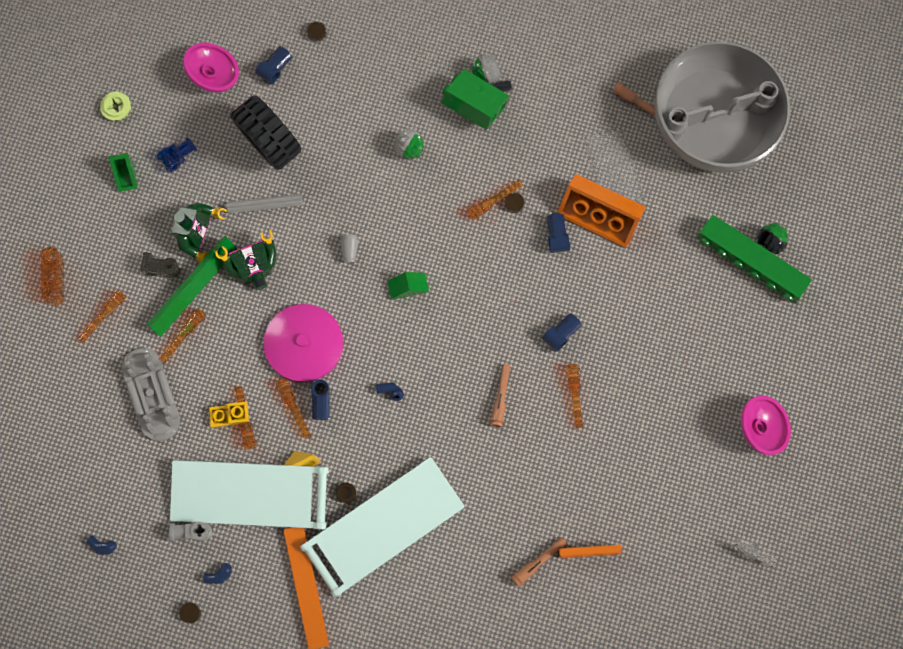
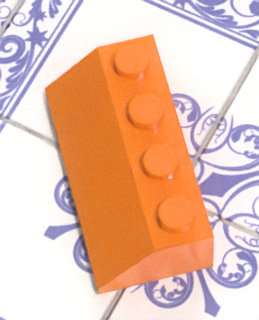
(601, 210)

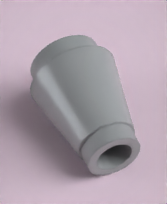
(349, 247)

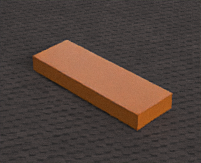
(590, 551)

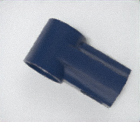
(271, 68)
(557, 238)
(557, 335)
(320, 402)

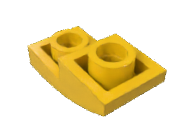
(229, 415)

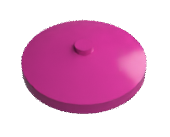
(303, 343)

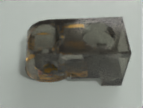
(159, 268)

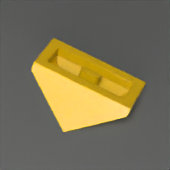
(302, 459)

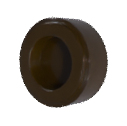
(316, 31)
(514, 202)
(346, 493)
(190, 613)

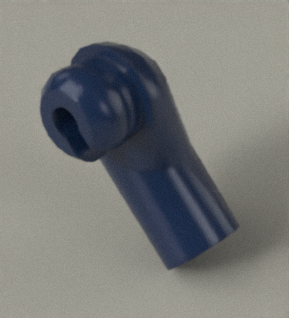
(392, 389)
(103, 548)
(220, 576)

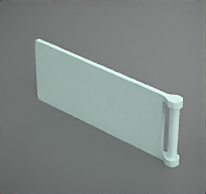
(246, 494)
(384, 525)

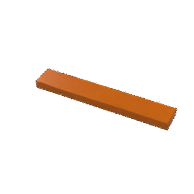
(306, 589)

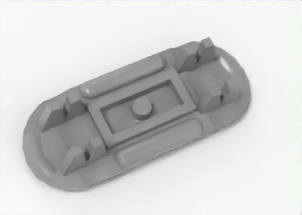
(150, 394)

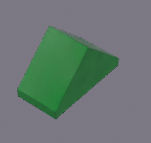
(123, 171)
(407, 285)

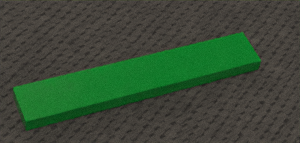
(190, 288)

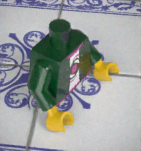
(191, 227)
(251, 262)

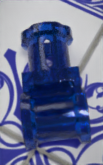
(176, 154)

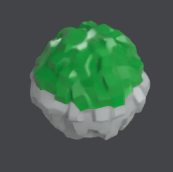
(486, 68)
(409, 144)

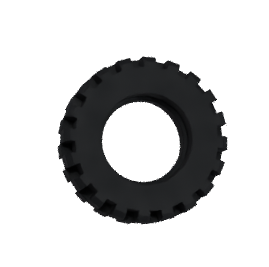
(266, 132)

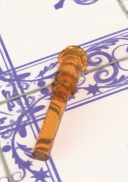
(487, 204)
(108, 308)
(189, 327)
(574, 385)
(289, 399)
(247, 435)

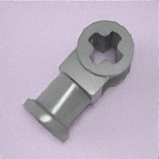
(190, 531)

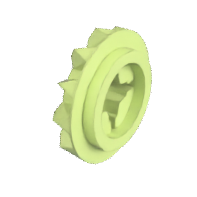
(107, 105)

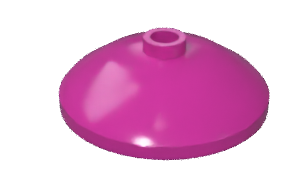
(210, 67)
(765, 425)

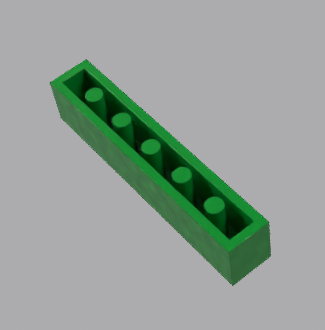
(754, 259)

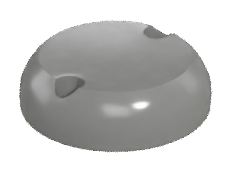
(716, 96)

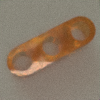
(48, 268)

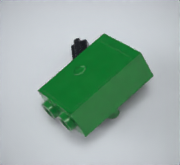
(476, 98)

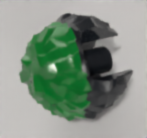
(773, 238)

